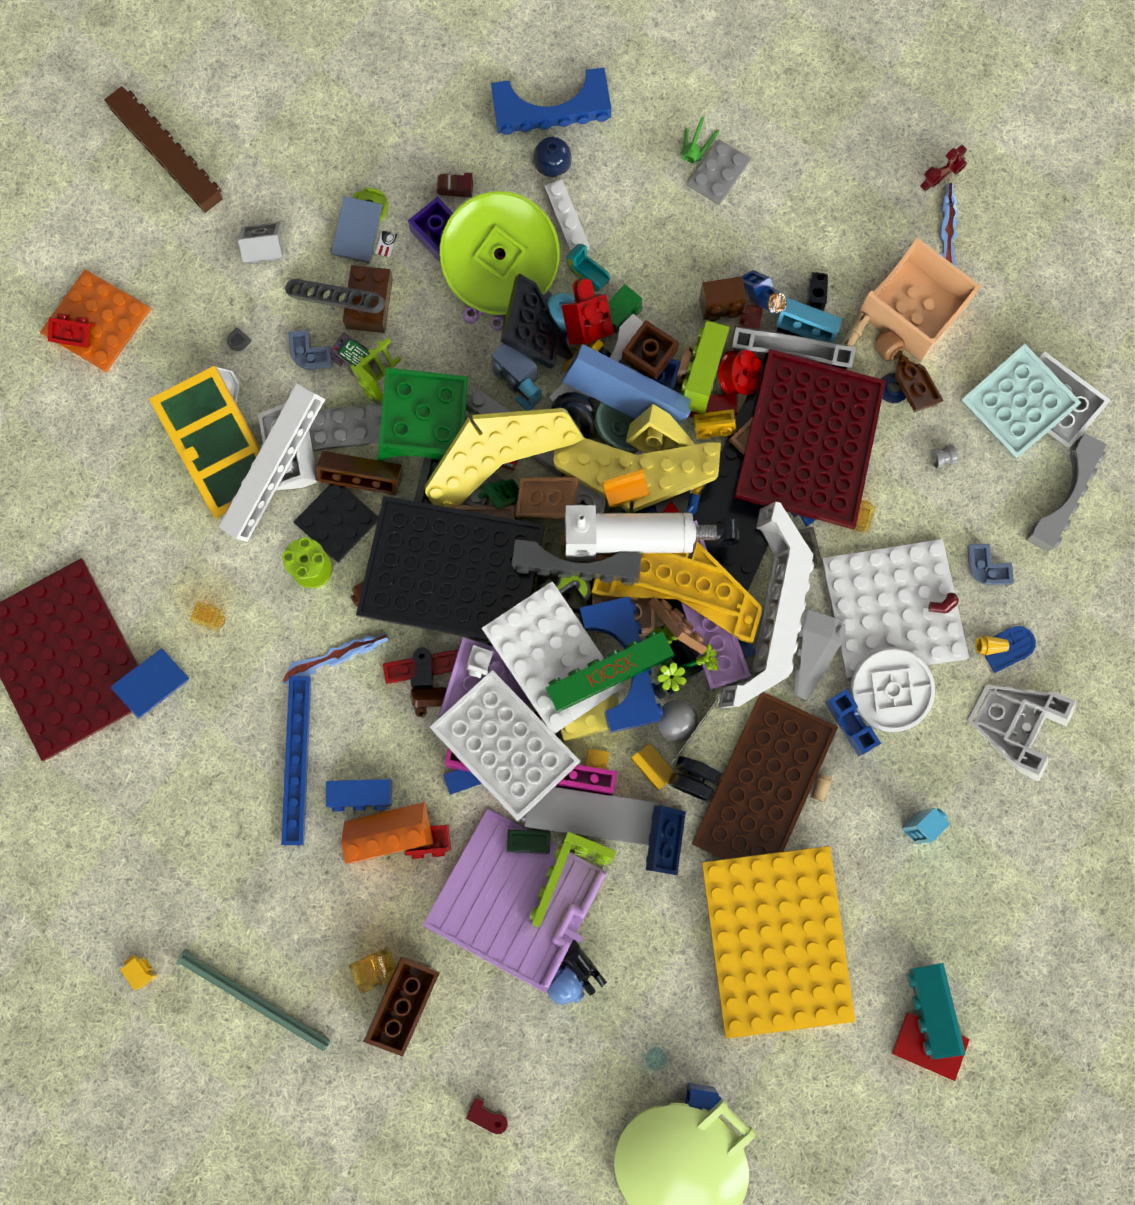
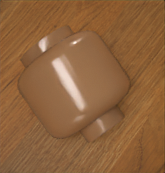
(889, 345)

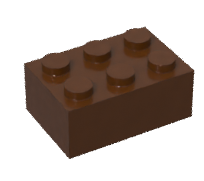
(372, 280)

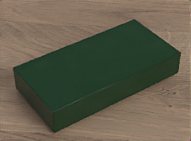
(528, 841)

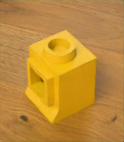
(137, 972)

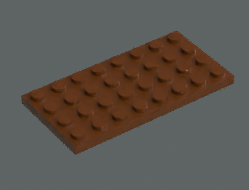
(765, 781)

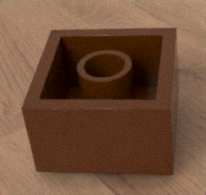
(722, 298)
(650, 350)

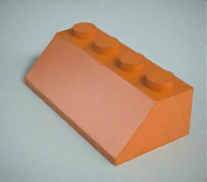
(386, 833)

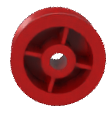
(739, 372)

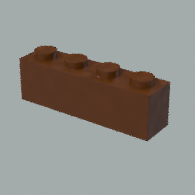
(359, 473)

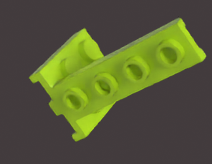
(583, 848)

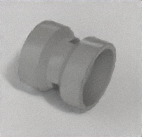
(945, 456)

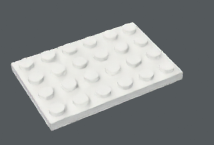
(545, 642)
(505, 745)

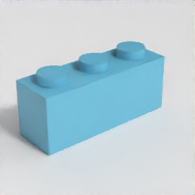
(808, 321)
(926, 825)

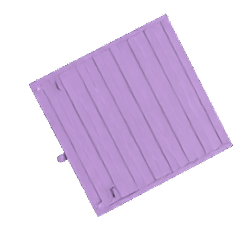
(492, 897)

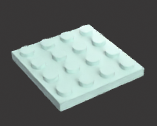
(1021, 401)

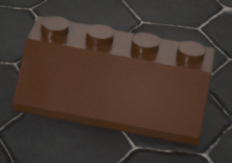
(401, 1006)

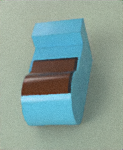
(529, 395)

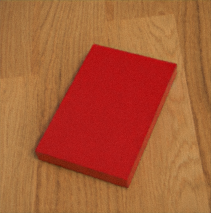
(910, 1047)

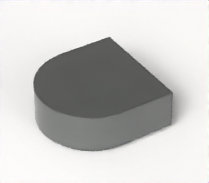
(238, 340)

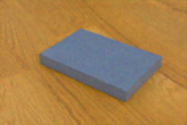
(356, 229)

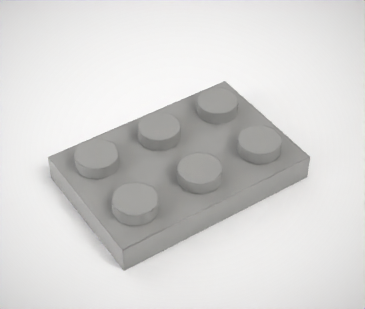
(719, 172)

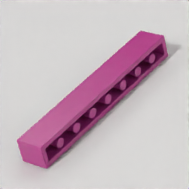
(580, 778)

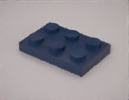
(665, 840)

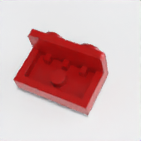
(441, 844)

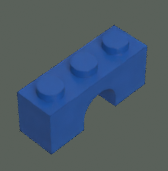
(856, 731)

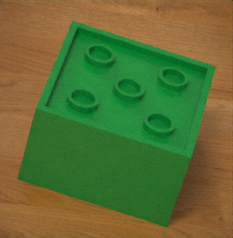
(421, 413)

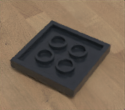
(336, 521)

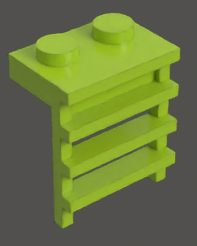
(366, 376)

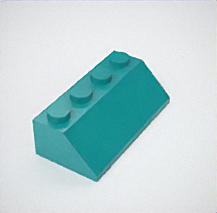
(936, 1011)

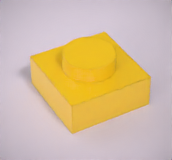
(597, 758)

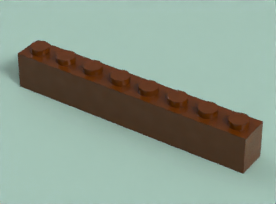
(163, 149)

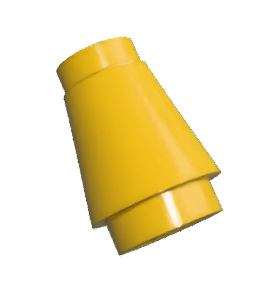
(990, 645)

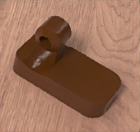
(426, 697)

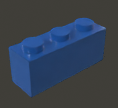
(359, 794)

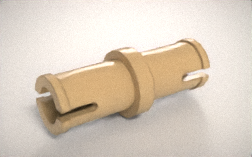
(855, 331)

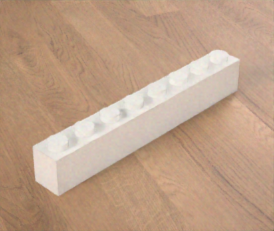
(271, 463)

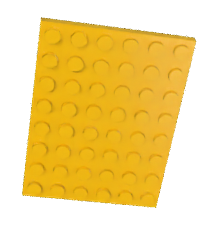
(777, 942)

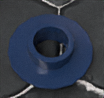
(888, 395)

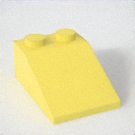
(656, 431)

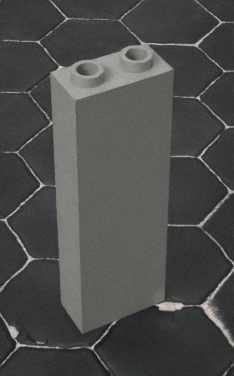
(592, 816)

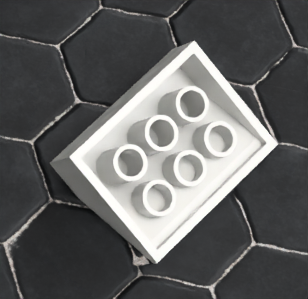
(1091, 400)

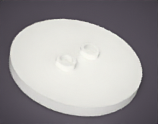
(892, 689)

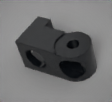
(817, 290)
(424, 669)

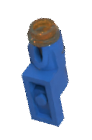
(763, 293)

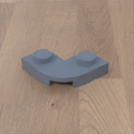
(308, 357)
(984, 571)

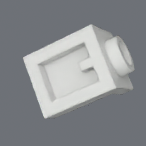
(478, 661)

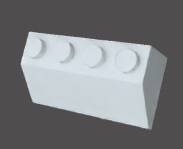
(302, 467)

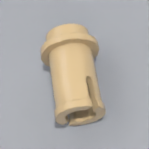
(821, 787)

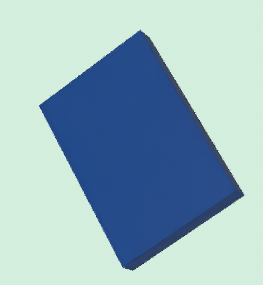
(149, 683)

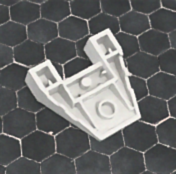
(1013, 720)

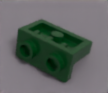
(500, 493)

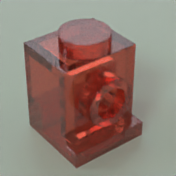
(751, 317)

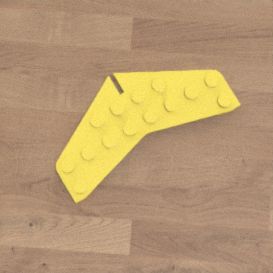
(501, 440)
(665, 471)

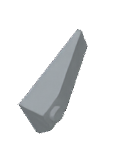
(820, 642)

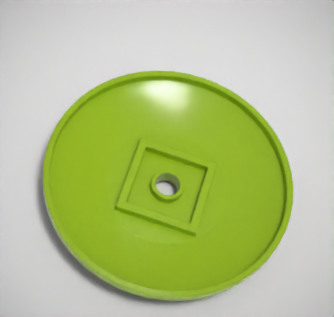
(491, 223)

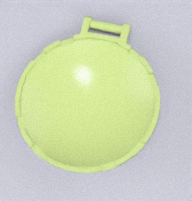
(683, 1157)

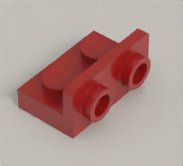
(70, 331)

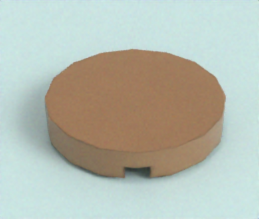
(684, 365)

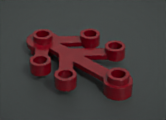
(955, 164)

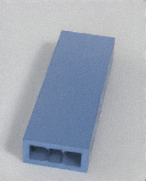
(622, 386)

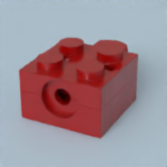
(588, 315)

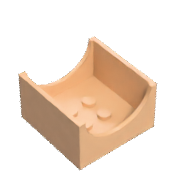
(920, 299)

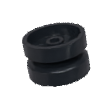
(580, 410)
(695, 778)

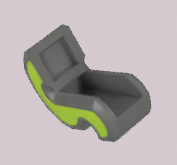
(565, 585)

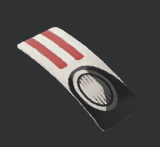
(386, 243)

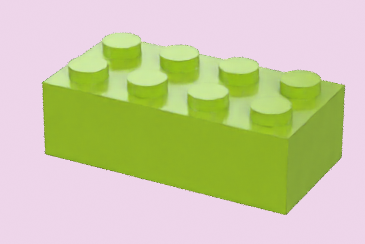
(704, 365)

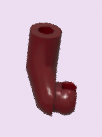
(946, 606)

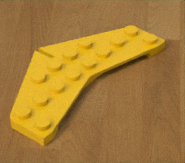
(697, 584)

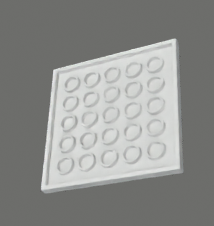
(886, 603)

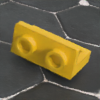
(715, 424)

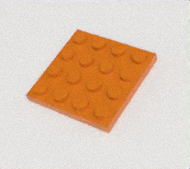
(114, 316)

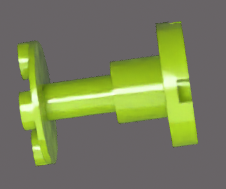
(307, 563)

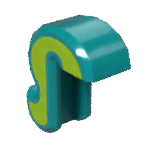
(587, 268)

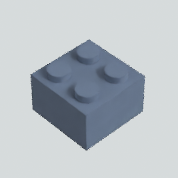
(513, 367)

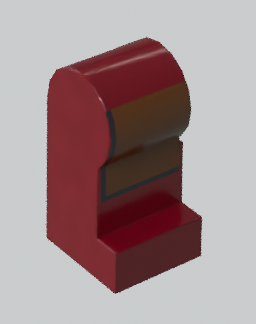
(455, 185)
(486, 1118)

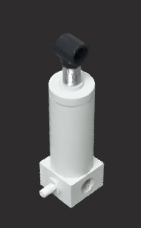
(609, 533)

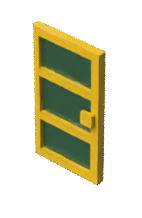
(208, 436)

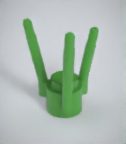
(691, 151)

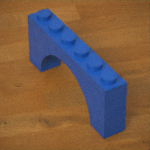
(518, 115)
(618, 621)

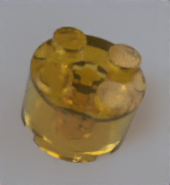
(373, 969)

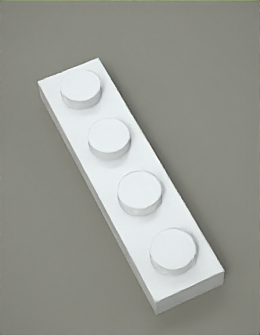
(566, 214)

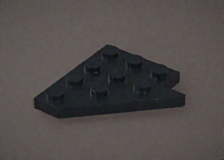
(531, 327)

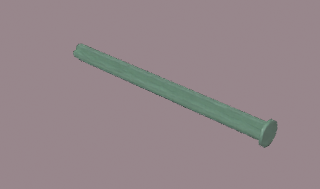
(253, 1000)

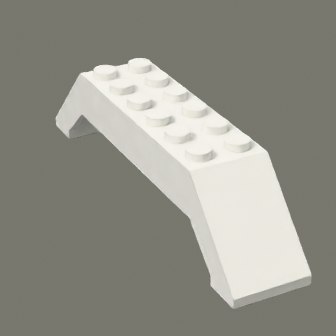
(781, 608)

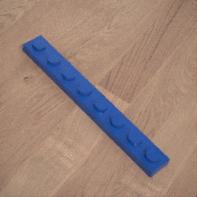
(296, 761)

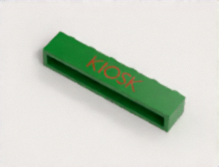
(610, 671)

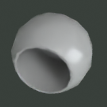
(678, 721)

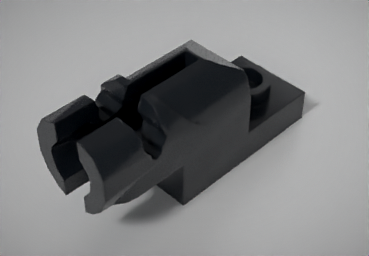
(583, 967)

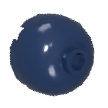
(552, 157)

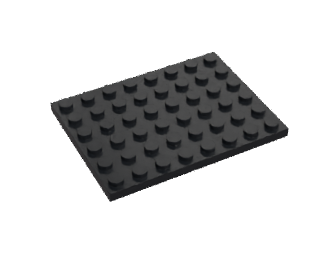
(444, 567)

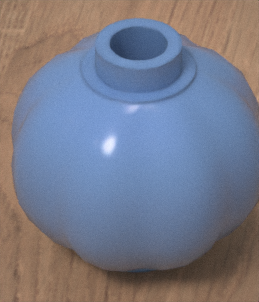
(565, 987)

